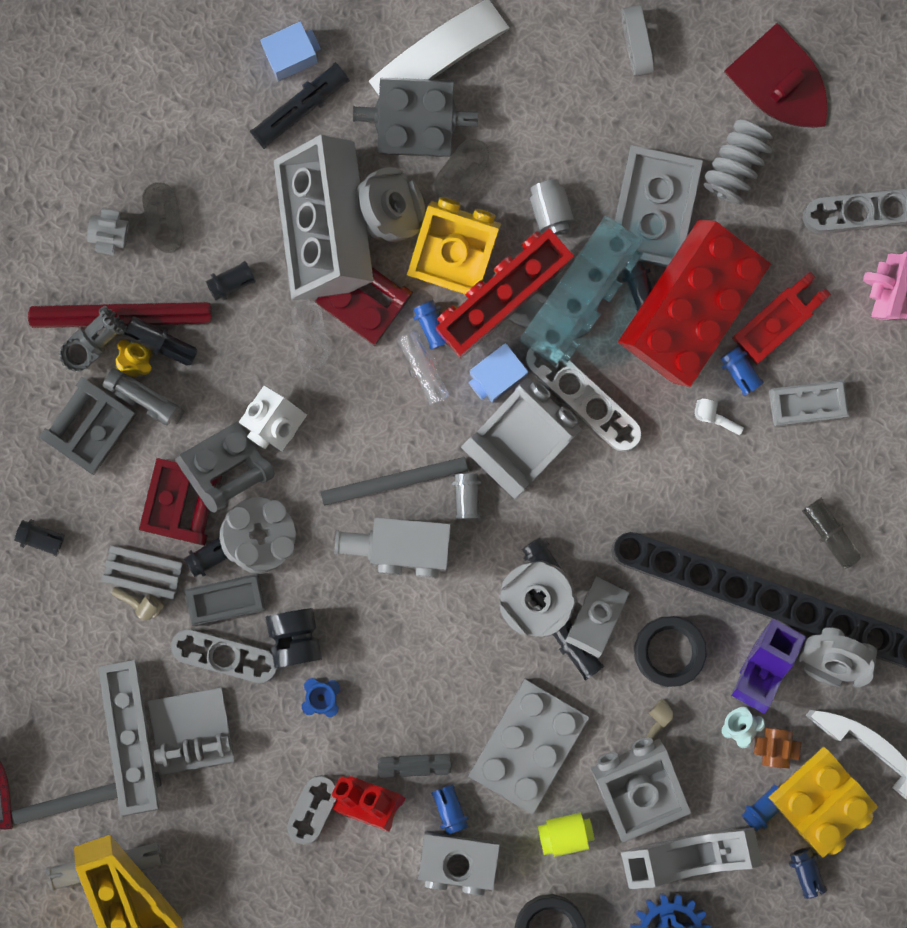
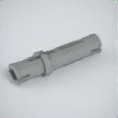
(66, 874)

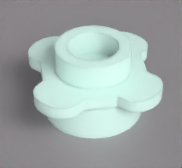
(736, 720)

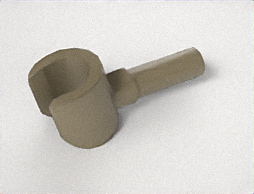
(145, 609)
(663, 714)

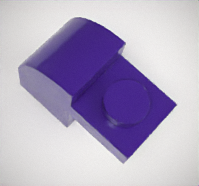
(767, 665)

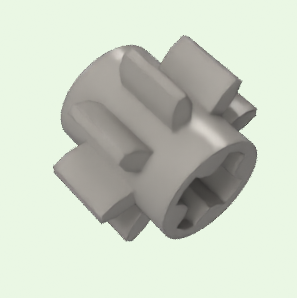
(107, 231)

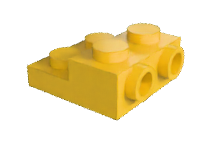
(453, 246)
(824, 803)

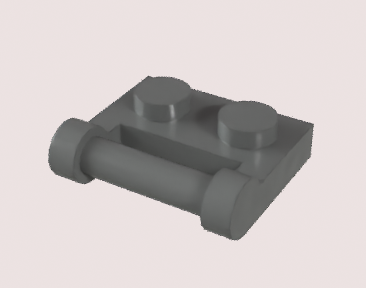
(135, 392)
(98, 431)
(218, 456)

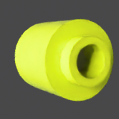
(565, 835)

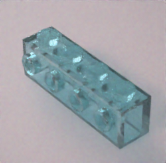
(581, 291)

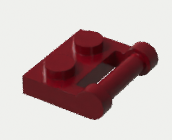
(364, 313)
(167, 502)

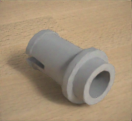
(467, 495)

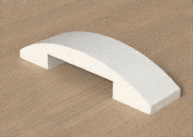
(446, 44)
(838, 726)

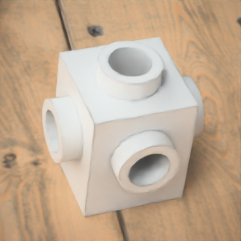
(272, 419)

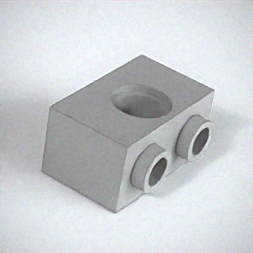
(480, 853)

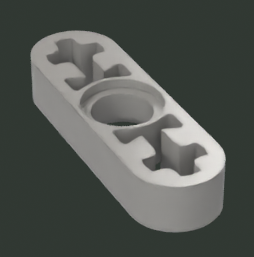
(200, 640)

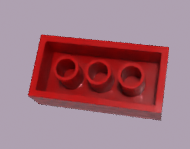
(694, 302)

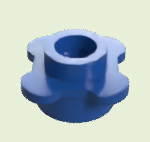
(313, 705)

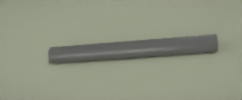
(394, 481)
(68, 802)

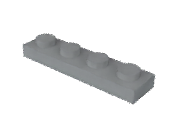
(129, 738)

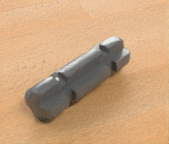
(414, 765)

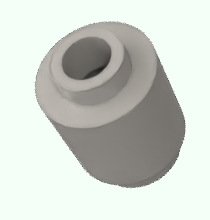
(551, 207)

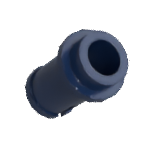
(807, 872)

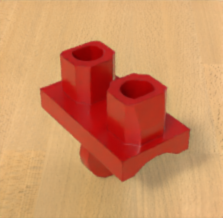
(366, 802)

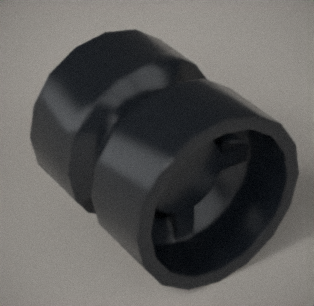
(293, 637)

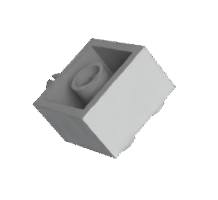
(400, 545)

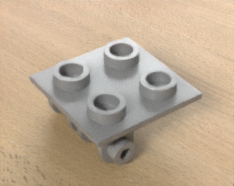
(190, 731)

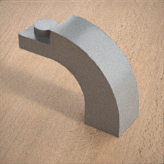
(691, 856)

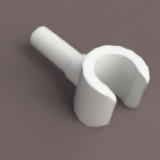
(706, 412)

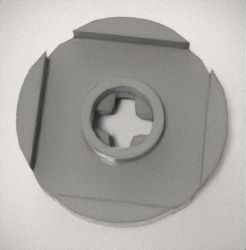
(374, 198)
(245, 551)
(515, 597)
(838, 659)

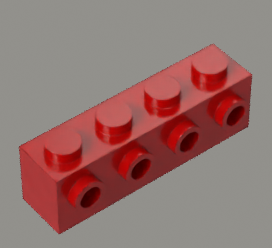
(504, 293)

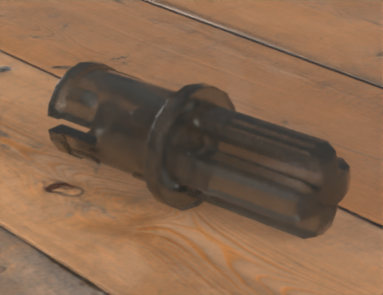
(832, 533)

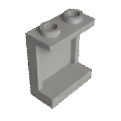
(522, 437)

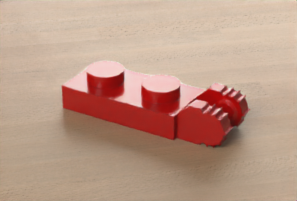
(778, 320)

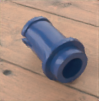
(427, 317)
(741, 370)
(450, 810)
(761, 811)

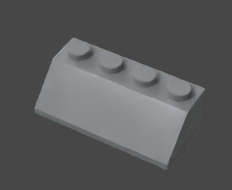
(322, 218)

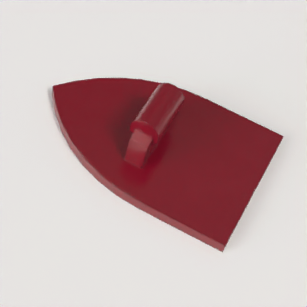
(781, 80)

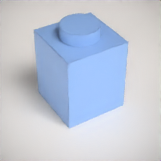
(291, 50)
(497, 374)

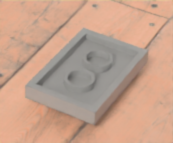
(658, 201)
(528, 746)

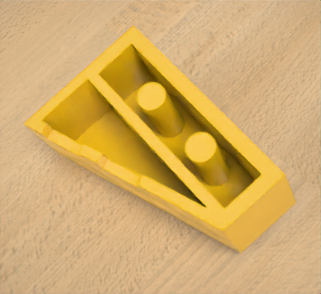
(119, 889)

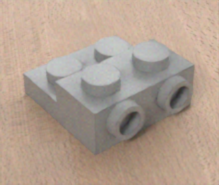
(640, 788)

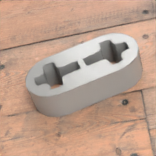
(637, 40)
(304, 805)

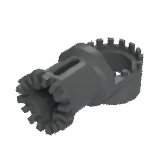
(89, 338)

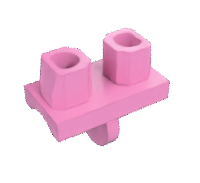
(889, 288)

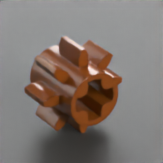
(777, 748)

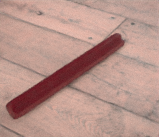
(150, 313)

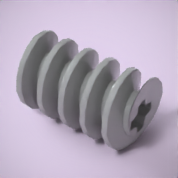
(737, 161)

